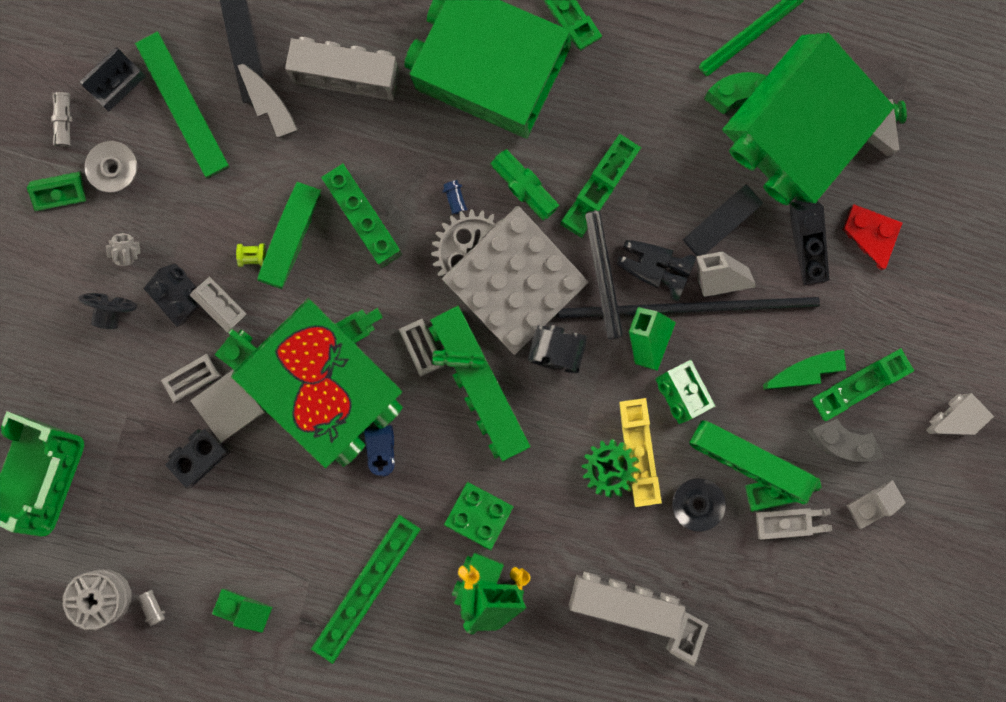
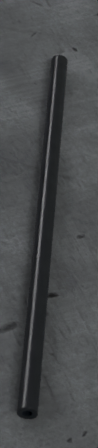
(696, 307)

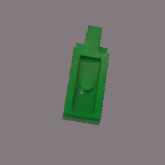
(359, 324)
(764, 498)

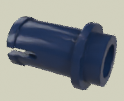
(454, 197)

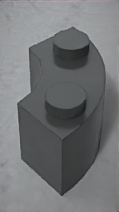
(844, 445)

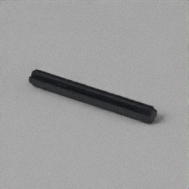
(604, 275)

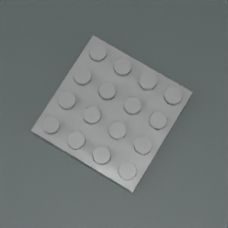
(515, 280)

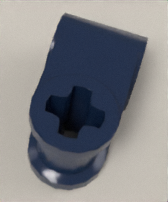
(380, 444)

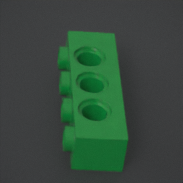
(362, 216)

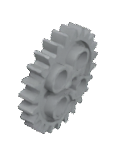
(450, 246)

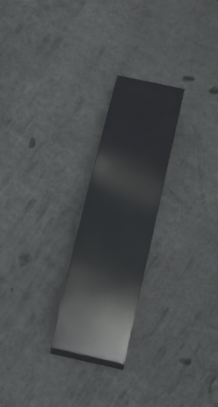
(241, 40)

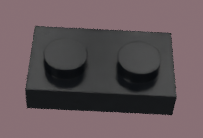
(112, 79)
(171, 292)

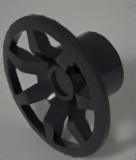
(105, 312)

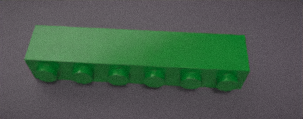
(481, 385)

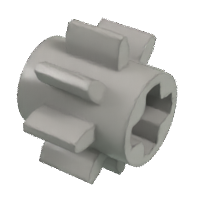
(122, 249)

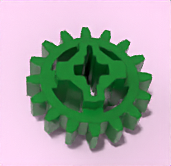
(607, 477)

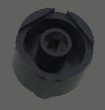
(556, 349)

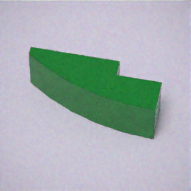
(808, 371)

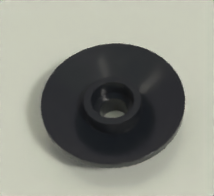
(712, 504)

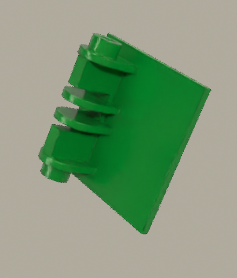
(478, 516)

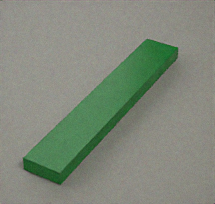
(182, 105)
(366, 589)

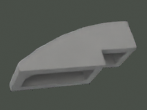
(267, 101)

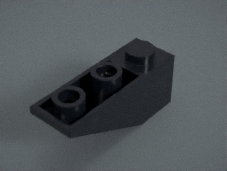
(810, 240)

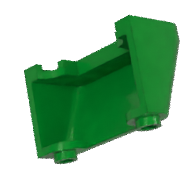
(36, 474)

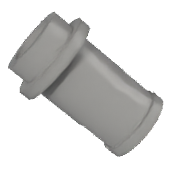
(151, 608)

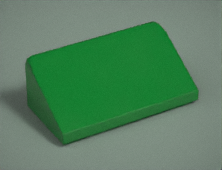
(56, 191)

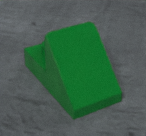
(242, 610)

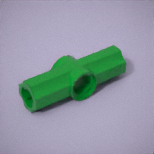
(524, 185)

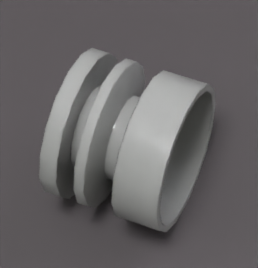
(108, 588)

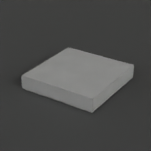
(226, 407)

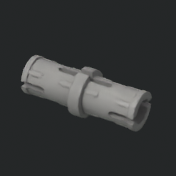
(61, 119)

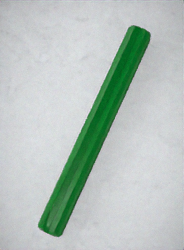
(748, 35)

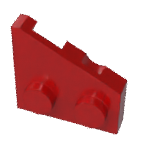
(873, 233)

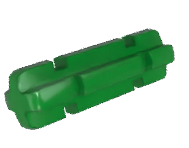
(458, 359)

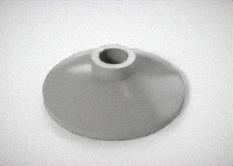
(102, 158)

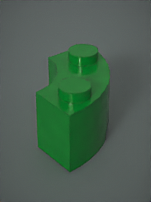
(733, 90)

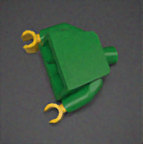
(491, 605)

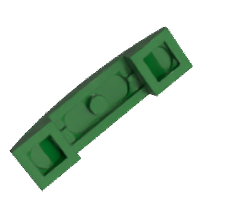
(571, 16)
(862, 384)

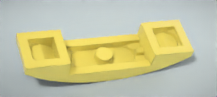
(637, 437)

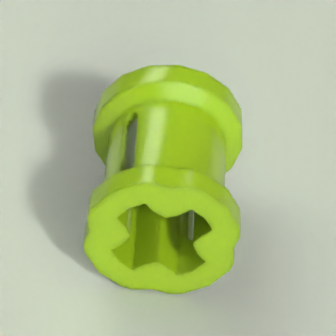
(243, 251)

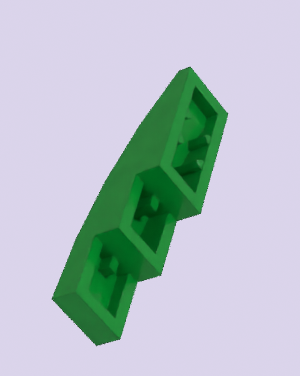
(601, 184)
(289, 235)

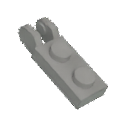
(790, 523)

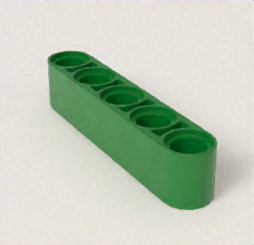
(753, 462)

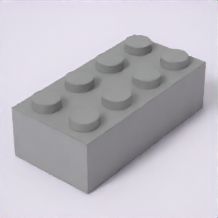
(342, 68)
(627, 606)

